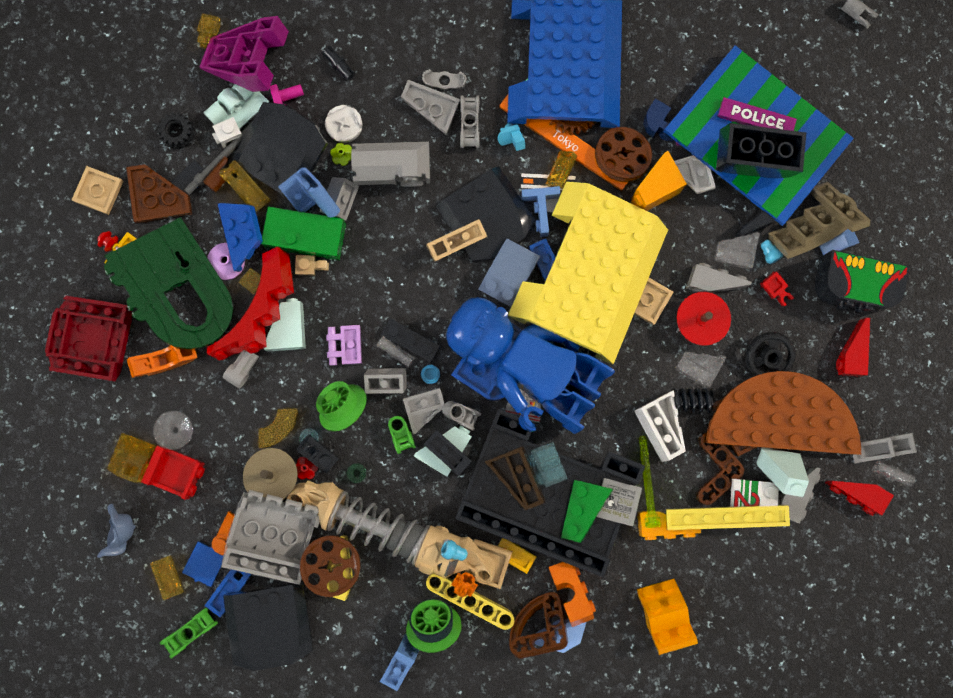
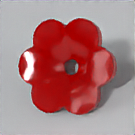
(310, 470)

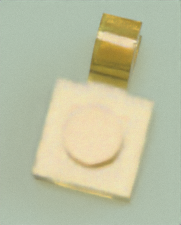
(207, 28)

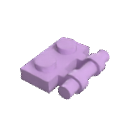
(350, 345)

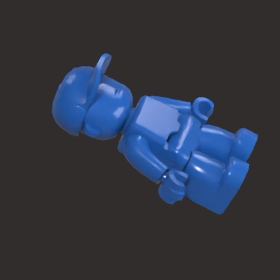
(528, 363)

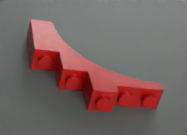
(264, 310)

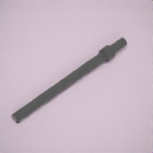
(199, 177)

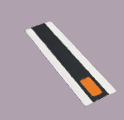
(538, 180)

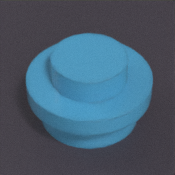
(430, 374)

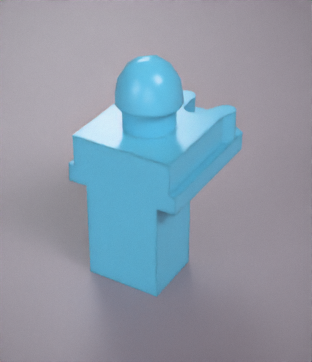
(511, 134)

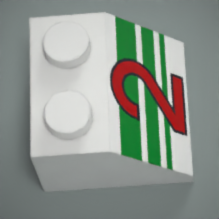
(753, 493)

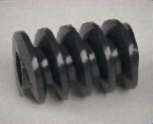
(693, 399)

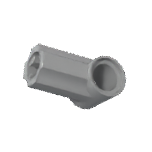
(238, 372)

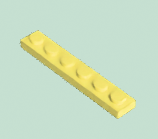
(728, 517)

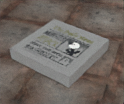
(622, 503)

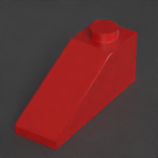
(855, 354)

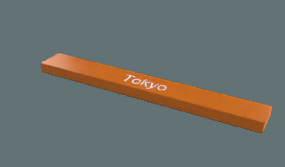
(572, 143)

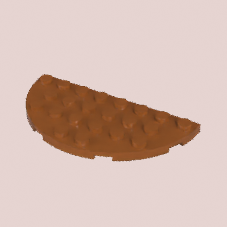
(785, 413)

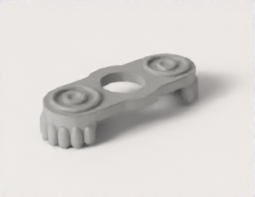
(431, 79)

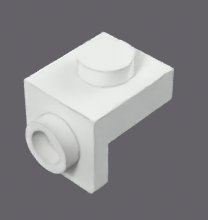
(226, 131)

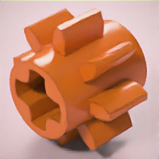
(464, 584)

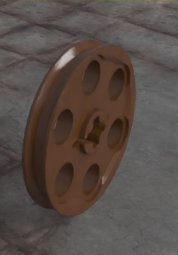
(618, 159)
(324, 573)

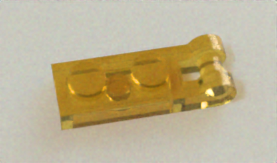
(244, 186)

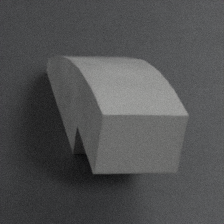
(886, 447)

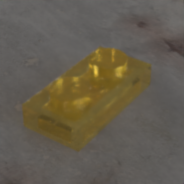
(561, 169)
(167, 577)

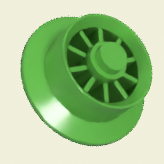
(340, 405)

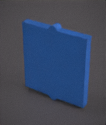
(203, 564)

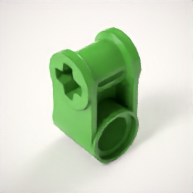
(401, 435)

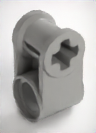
(464, 415)

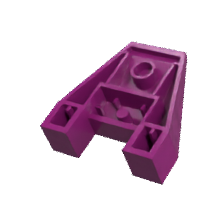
(241, 53)

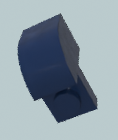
(655, 118)

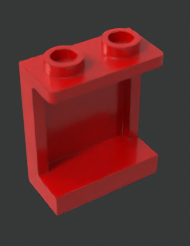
(173, 472)

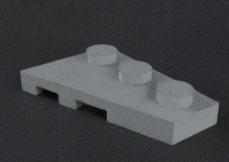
(431, 104)

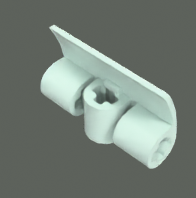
(235, 103)

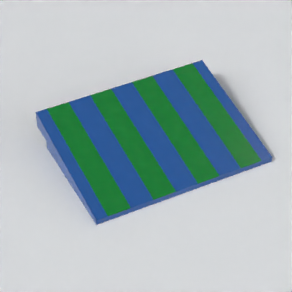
(748, 82)

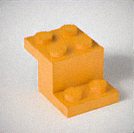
(667, 616)

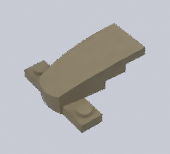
(819, 222)

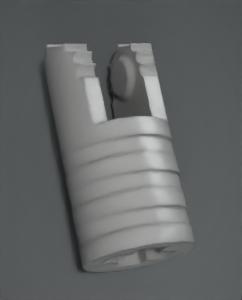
(855, 8)

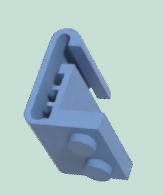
(305, 191)

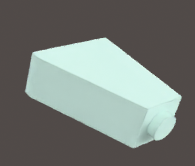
(289, 330)
(457, 436)
(784, 470)

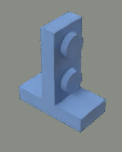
(541, 195)
(400, 664)

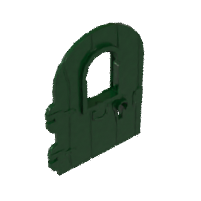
(151, 269)

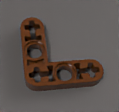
(725, 466)

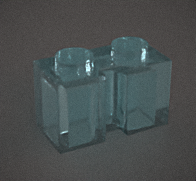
(548, 465)

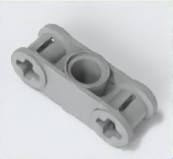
(469, 132)

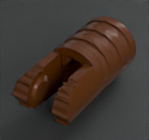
(214, 180)

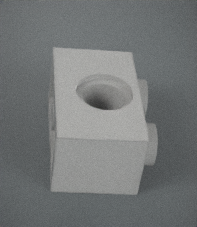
(385, 380)

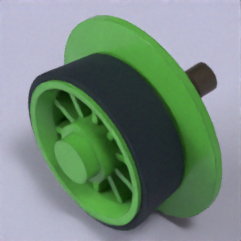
(433, 626)

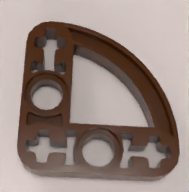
(548, 636)

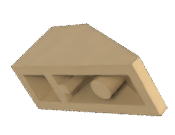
(456, 240)

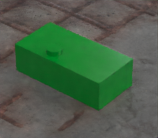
(304, 233)

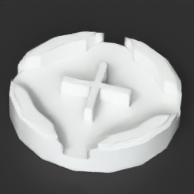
(343, 124)

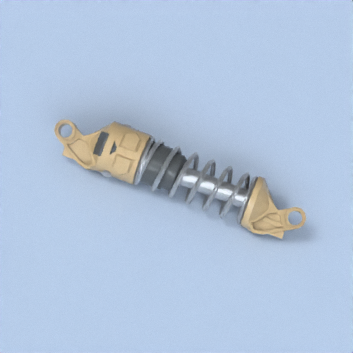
(406, 539)

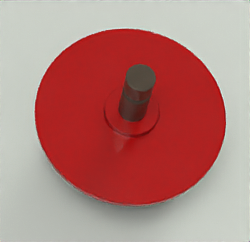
(703, 318)

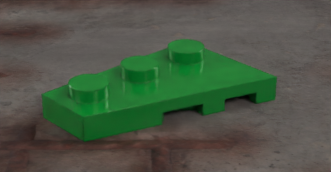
(583, 508)

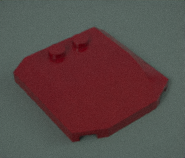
(88, 338)

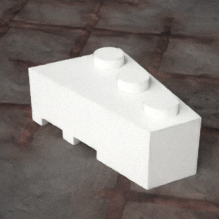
(662, 426)

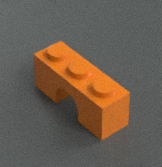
(579, 608)

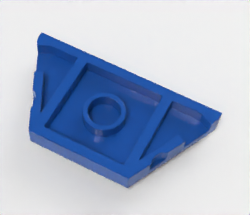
(241, 232)

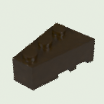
(518, 476)

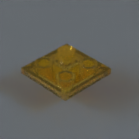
(131, 458)

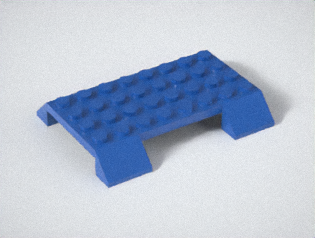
(571, 62)

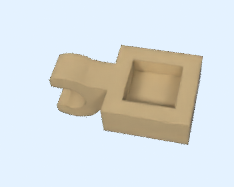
(308, 265)

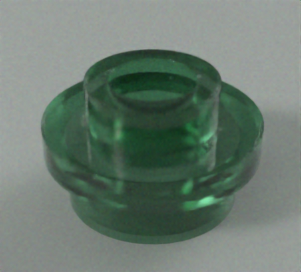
(352, 468)

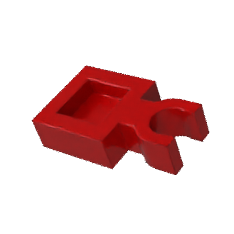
(775, 286)

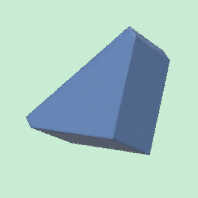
(840, 242)

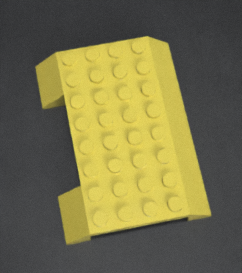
(595, 272)

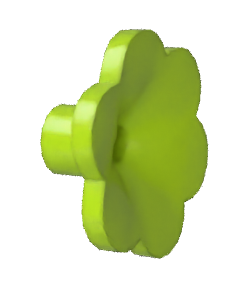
(341, 158)

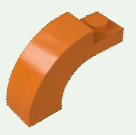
(160, 361)

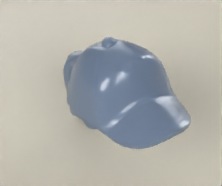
(120, 532)

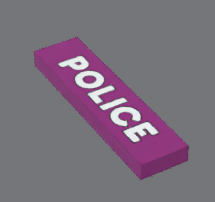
(754, 116)

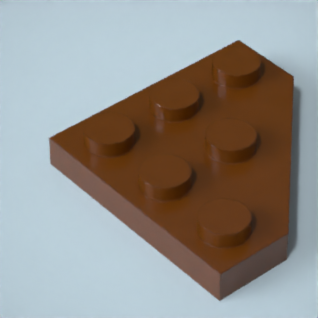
(155, 196)

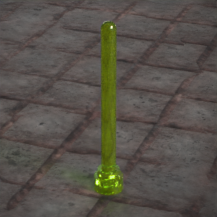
(652, 519)

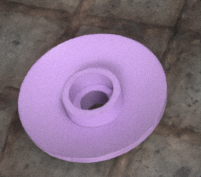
(224, 270)

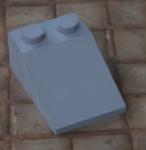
(508, 272)

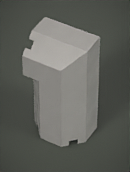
(391, 163)

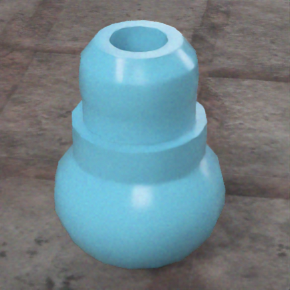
(771, 252)
(451, 550)

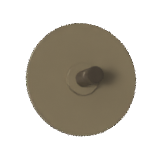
(270, 473)

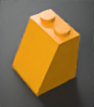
(660, 184)

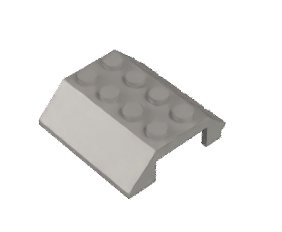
(269, 536)

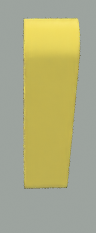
(476, 608)

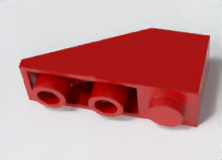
(869, 496)

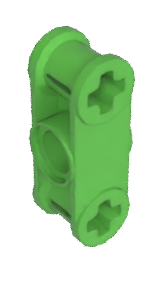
(179, 640)

